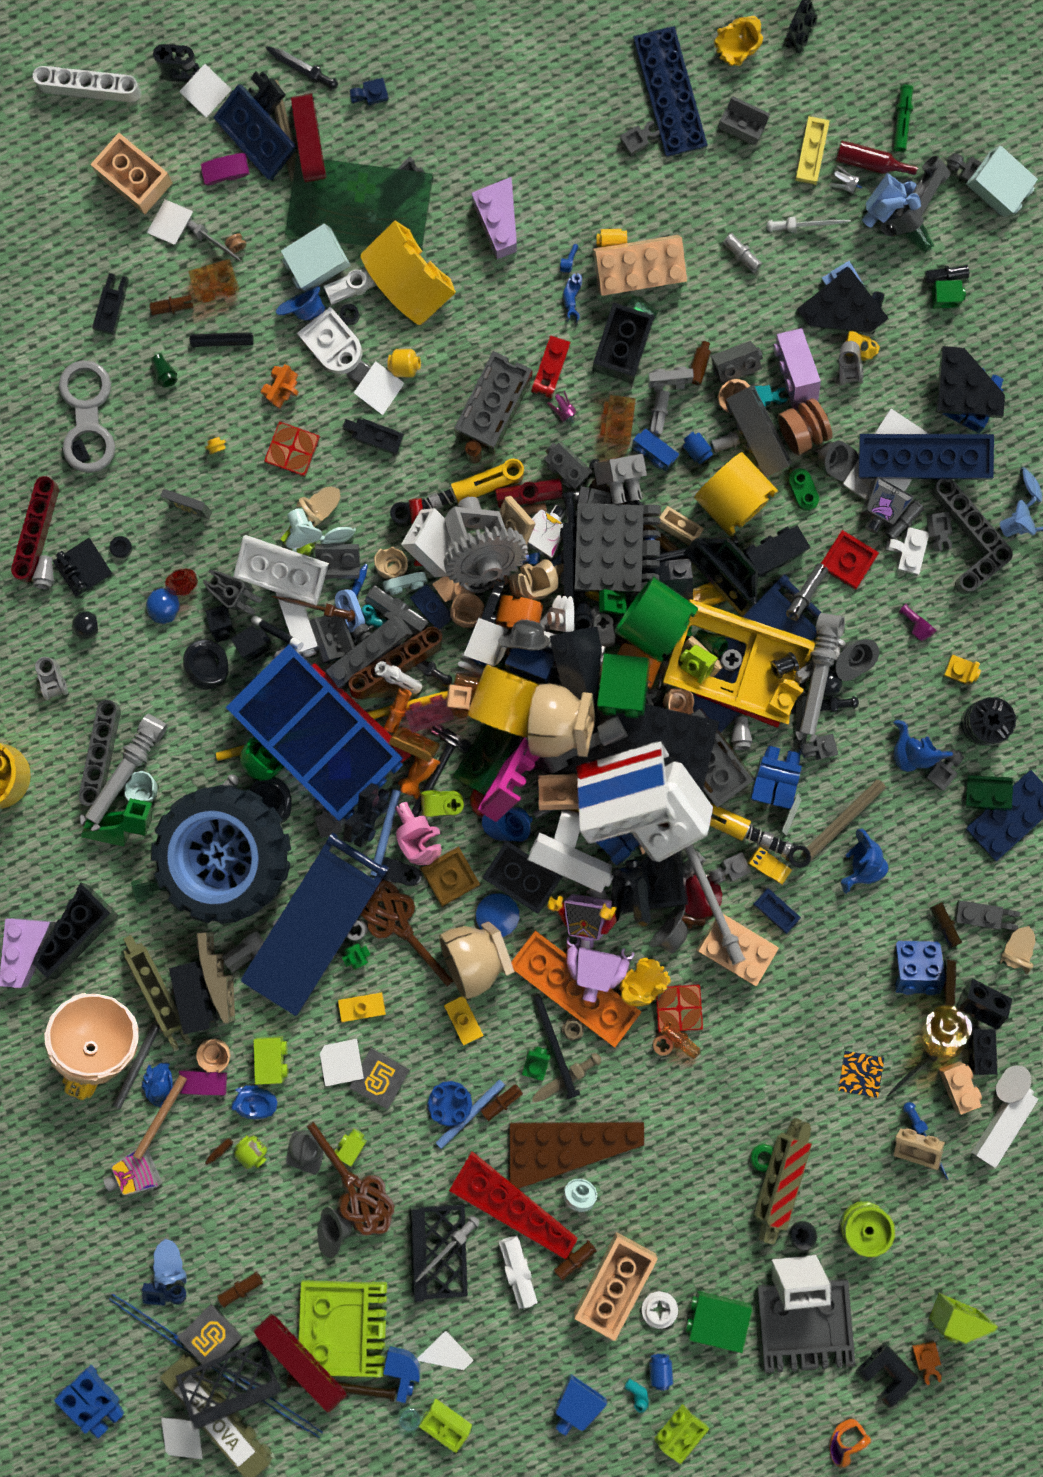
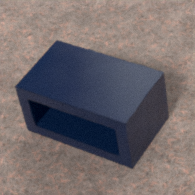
(532, 664)

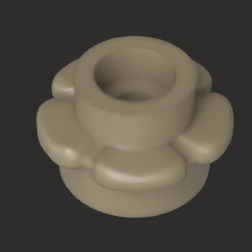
(572, 1035)

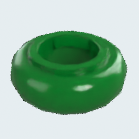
(754, 1155)

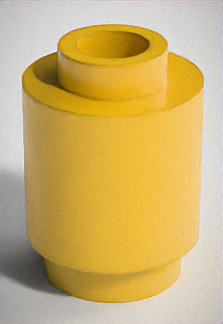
(611, 237)

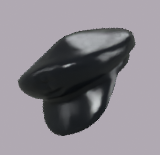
(201, 664)
(275, 794)

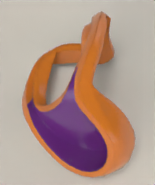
(839, 1453)

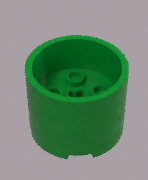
(656, 619)

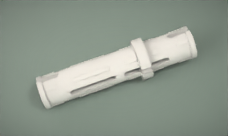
(394, 676)

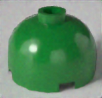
(258, 761)

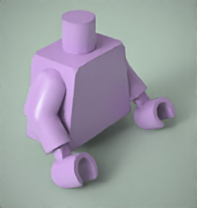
(596, 969)

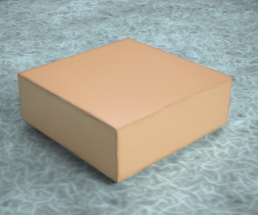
(458, 697)

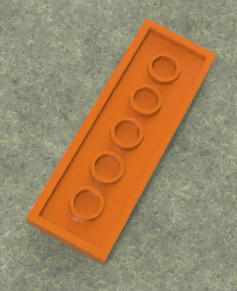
(548, 971)

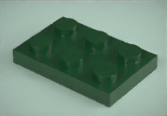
(485, 758)

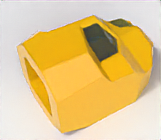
(868, 347)

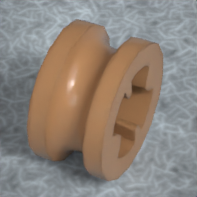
(235, 243)
(657, 1049)

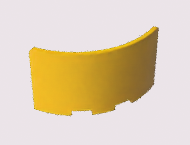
(404, 275)

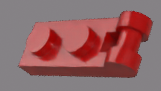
(551, 366)

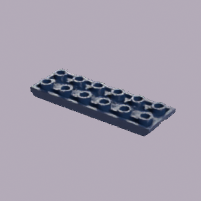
(670, 91)

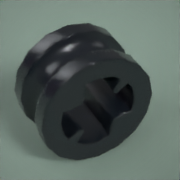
(352, 308)

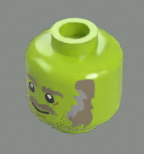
(250, 1152)

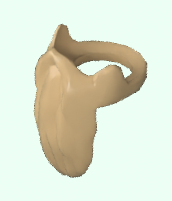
(320, 504)
(1020, 949)

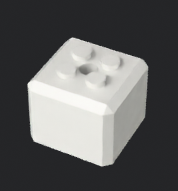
(691, 816)

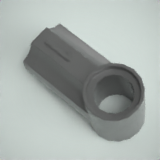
(243, 952)

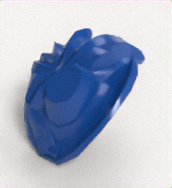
(157, 1083)
(254, 1102)

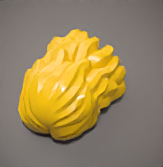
(739, 40)
(644, 983)

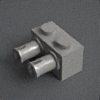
(621, 470)

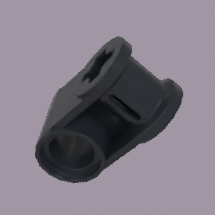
(398, 870)

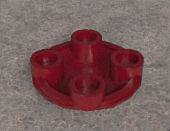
(698, 904)

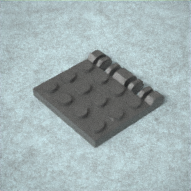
(613, 546)
(806, 1330)

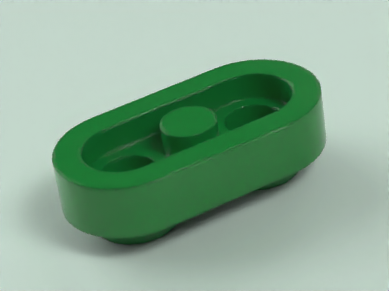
(803, 489)

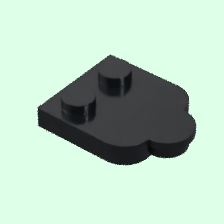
(492, 602)

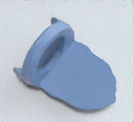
(168, 1264)

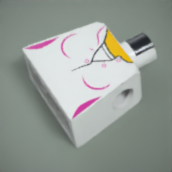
(546, 532)

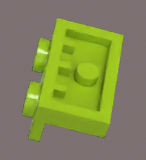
(681, 1434)

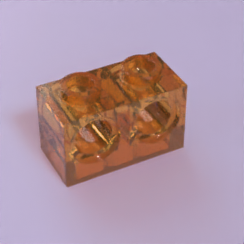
(213, 274)
(623, 421)

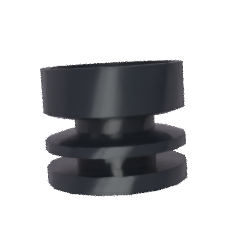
(976, 722)

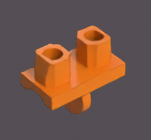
(283, 386)

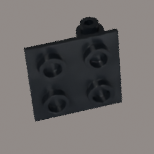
(801, 24)
(82, 567)

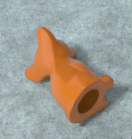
(418, 772)

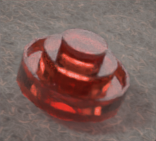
(181, 582)

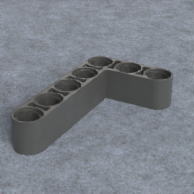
(975, 534)

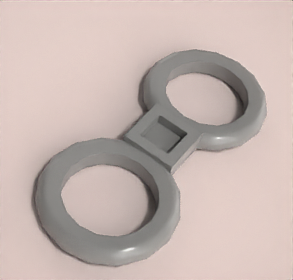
(87, 416)

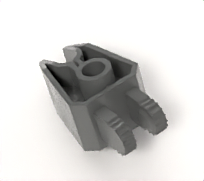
(232, 591)

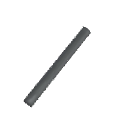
(129, 1080)

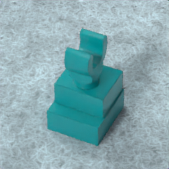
(768, 397)

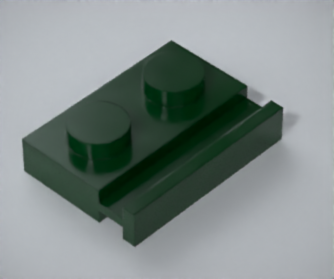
(989, 792)

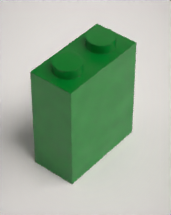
(623, 685)
(718, 1321)

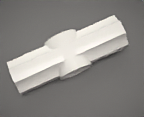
(344, 289)
(518, 1272)

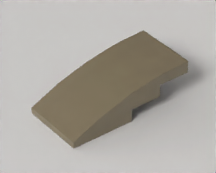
(219, 986)

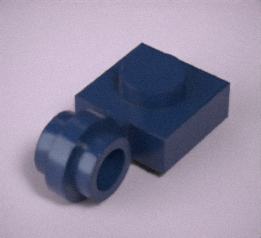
(159, 1296)

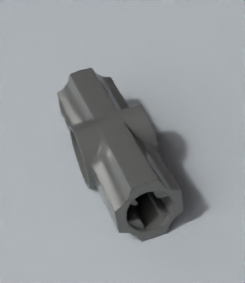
(394, 607)

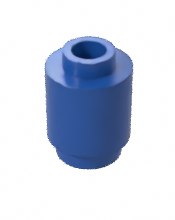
(697, 447)
(661, 1371)

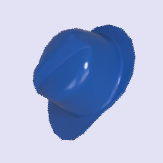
(304, 306)
(511, 826)

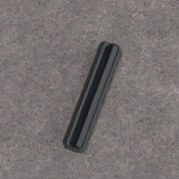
(221, 339)

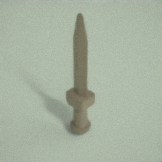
(576, 1072)

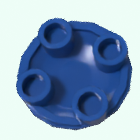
(499, 911)
(449, 1103)

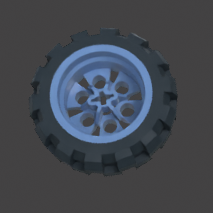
(181, 864)

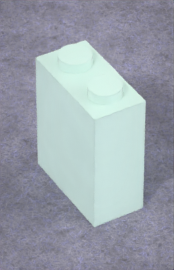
(1002, 182)
(315, 258)

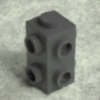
(736, 362)
(567, 464)

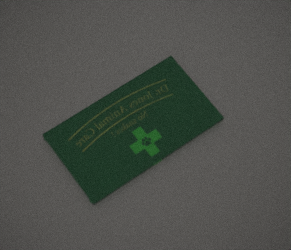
(359, 202)

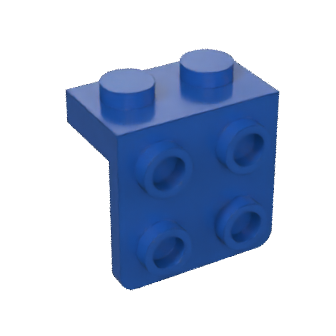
(919, 967)

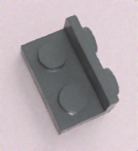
(342, 560)

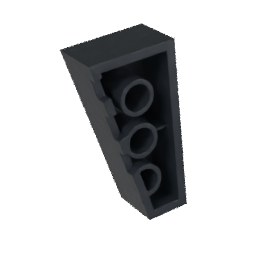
(74, 932)

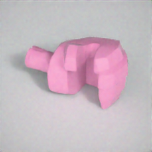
(417, 830)

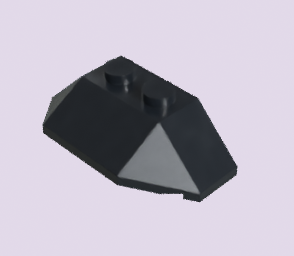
(726, 570)

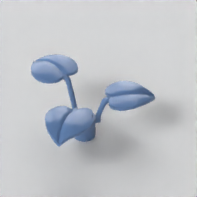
(1021, 520)

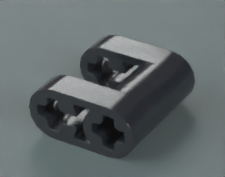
(170, 65)
(895, 1367)

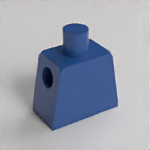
(578, 1405)

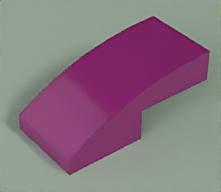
(223, 168)
(204, 1083)

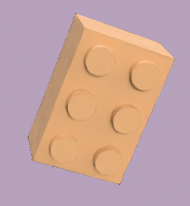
(131, 173)
(755, 949)

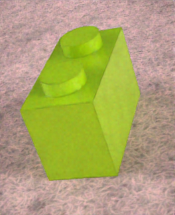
(269, 1060)

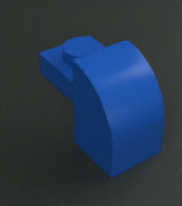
(403, 1365)

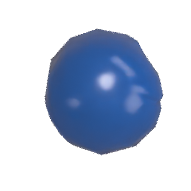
(162, 606)

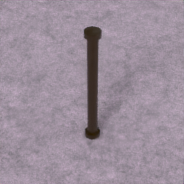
(354, 1389)

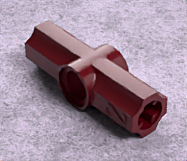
(543, 491)

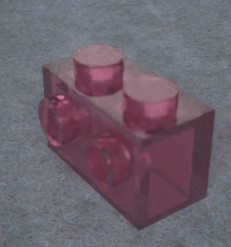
(428, 714)

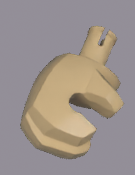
(535, 581)

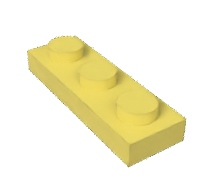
(812, 150)

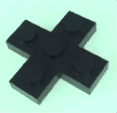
(370, 806)

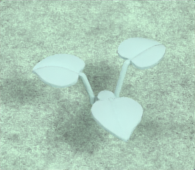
(304, 532)

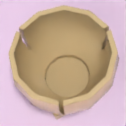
(560, 721)
(475, 957)

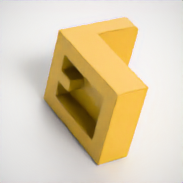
(962, 670)
(785, 697)

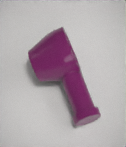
(922, 628)

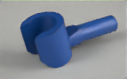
(566, 264)

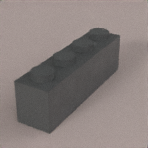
(758, 430)
(369, 650)

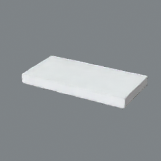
(280, 570)

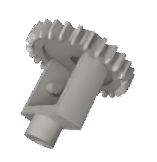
(486, 554)

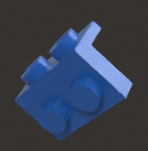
(656, 450)

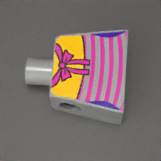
(133, 1174)

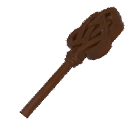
(407, 932)
(358, 1202)

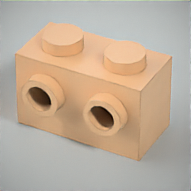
(960, 1087)

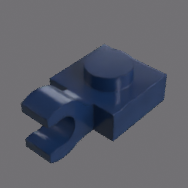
(373, 92)

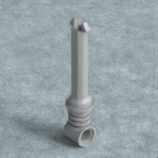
(823, 656)
(134, 754)

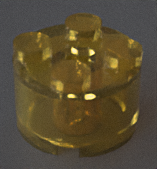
(945, 1032)

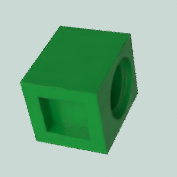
(948, 294)

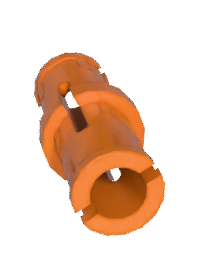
(397, 710)

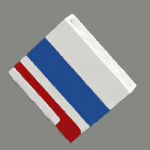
(623, 793)

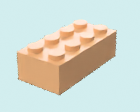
(640, 265)
(615, 1286)

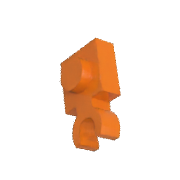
(927, 1358)

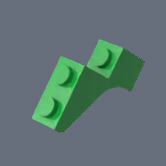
(118, 825)

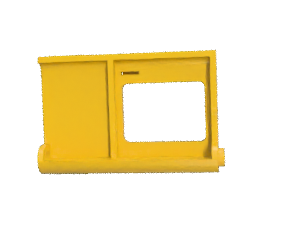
(755, 677)

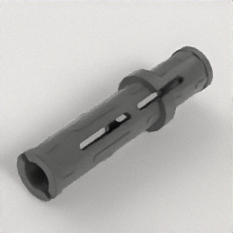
(803, 598)

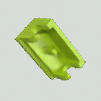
(445, 1425)

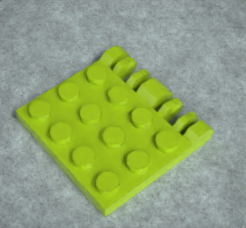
(337, 1325)

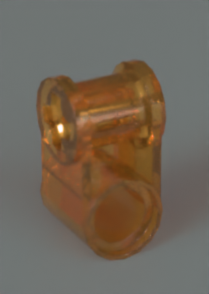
(465, 681)

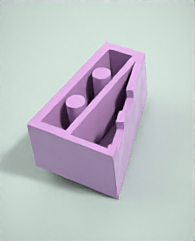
(496, 213)
(797, 367)
(20, 946)

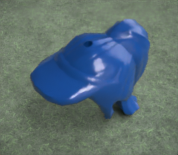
(914, 754)
(867, 862)

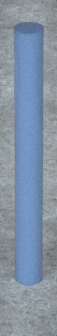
(386, 829)
(476, 1108)

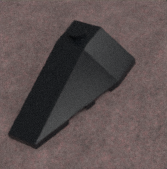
(674, 574)
(578, 661)

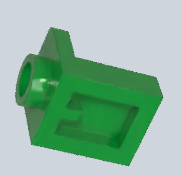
(612, 603)
(536, 1063)

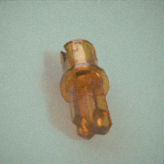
(680, 1040)

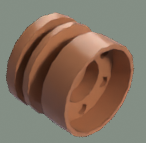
(805, 426)

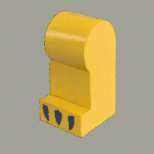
(769, 866)

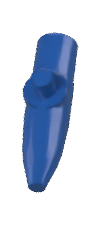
(359, 581)

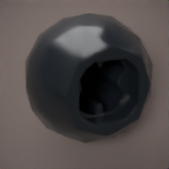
(85, 625)
(833, 684)
(808, 1236)

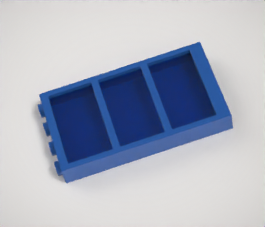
(314, 732)

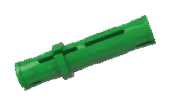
(904, 109)

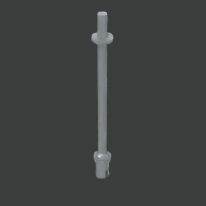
(729, 940)

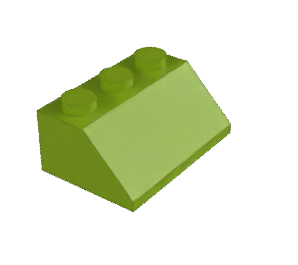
(959, 1320)

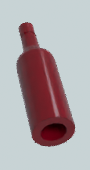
(871, 159)

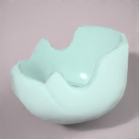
(138, 781)

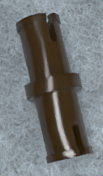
(946, 925)

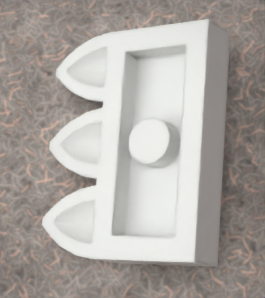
(561, 614)

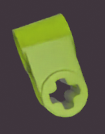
(439, 803)

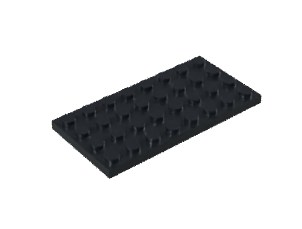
(685, 737)

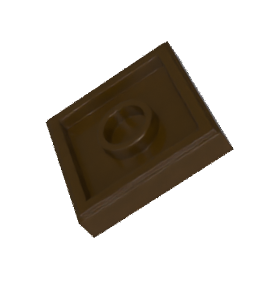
(950, 983)

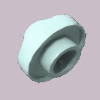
(580, 1195)

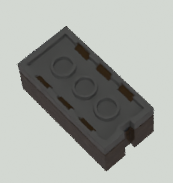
(493, 402)
(726, 770)

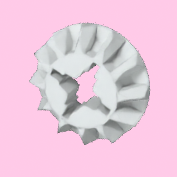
(667, 1316)

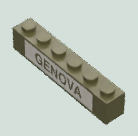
(229, 1433)

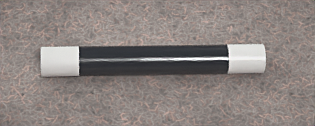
(277, 632)

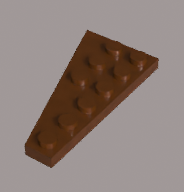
(555, 1148)

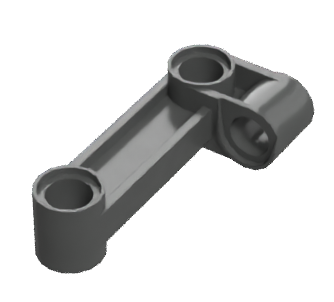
(907, 220)
(608, 733)

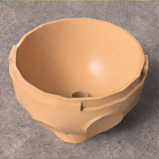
(94, 1023)

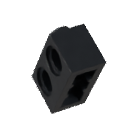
(251, 643)
(985, 1004)
(983, 1051)

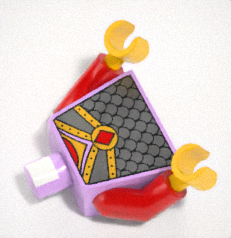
(585, 917)

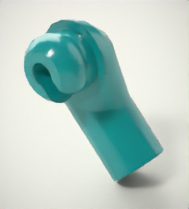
(371, 617)
(640, 1395)

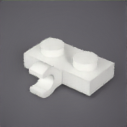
(910, 551)

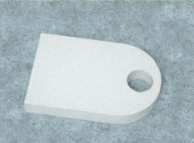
(330, 341)

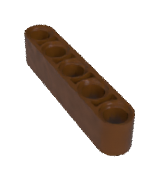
(401, 654)

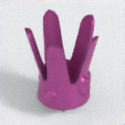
(568, 410)

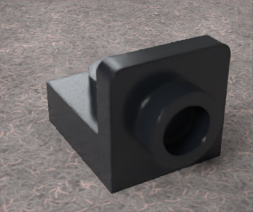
(220, 623)

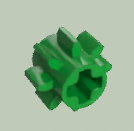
(356, 956)

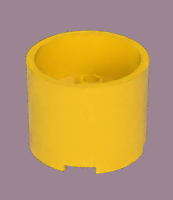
(735, 493)
(503, 701)
(13, 775)

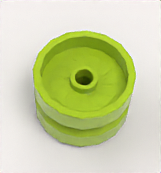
(857, 1219)

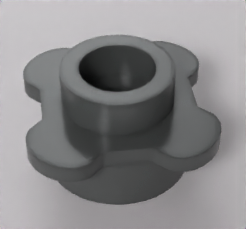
(362, 633)

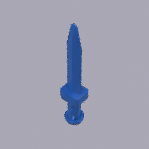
(918, 1125)

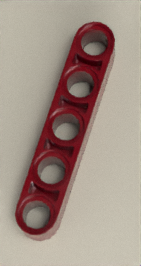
(308, 138)
(32, 519)
(300, 1363)

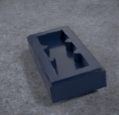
(431, 607)
(776, 910)

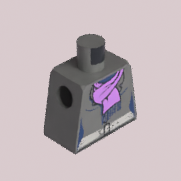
(884, 504)

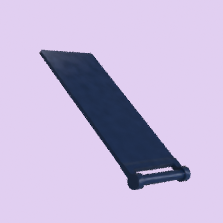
(769, 611)
(312, 927)

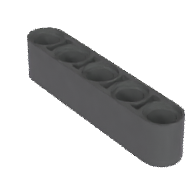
(97, 742)

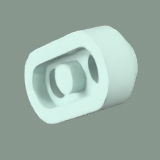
(413, 580)

